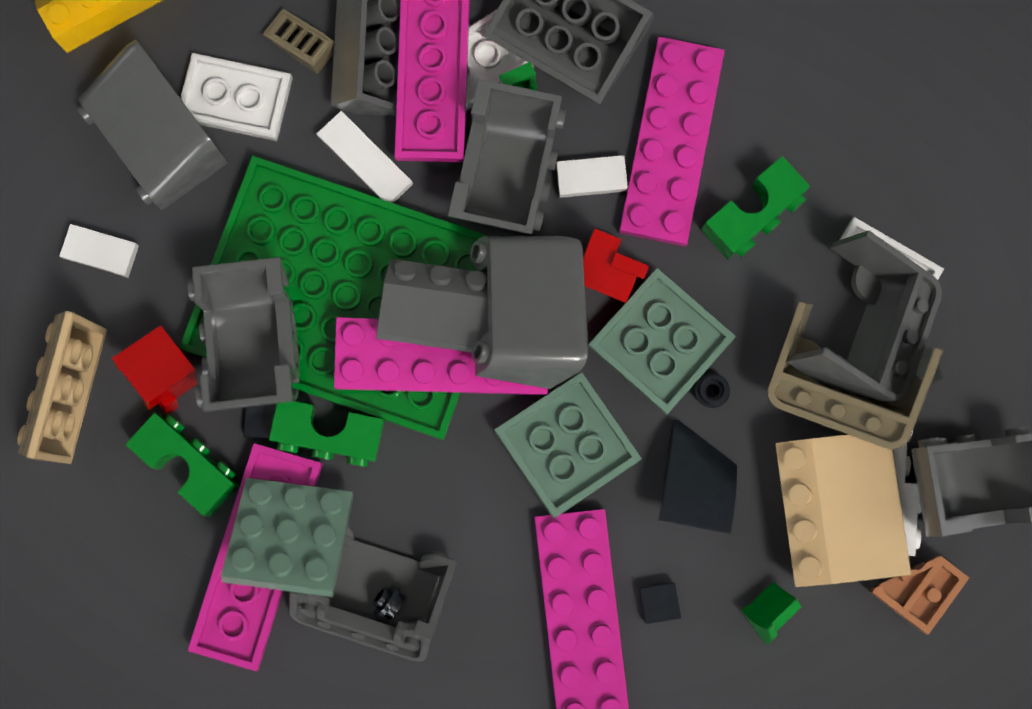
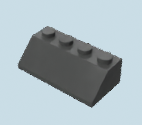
(366, 57)
(433, 306)

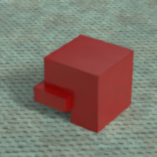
(608, 270)
(157, 370)

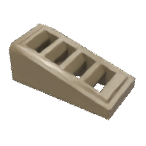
(320, 55)

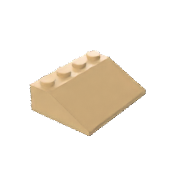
(61, 389)
(842, 510)

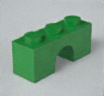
(778, 188)
(295, 428)
(208, 481)

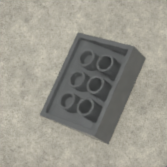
(573, 39)

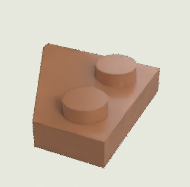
(924, 593)

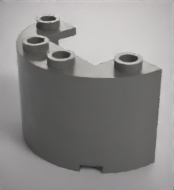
(508, 157)
(246, 335)
(974, 482)

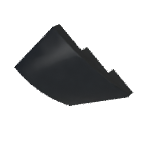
(698, 483)

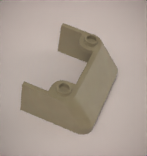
(864, 418)

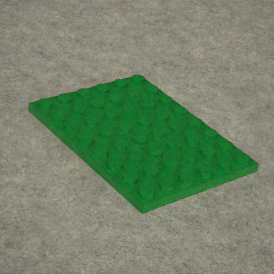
(336, 266)

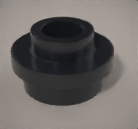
(722, 388)
(388, 602)

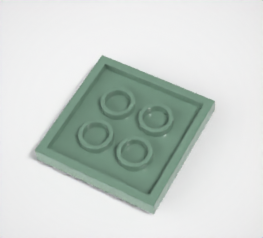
(661, 341)
(567, 445)
(288, 537)

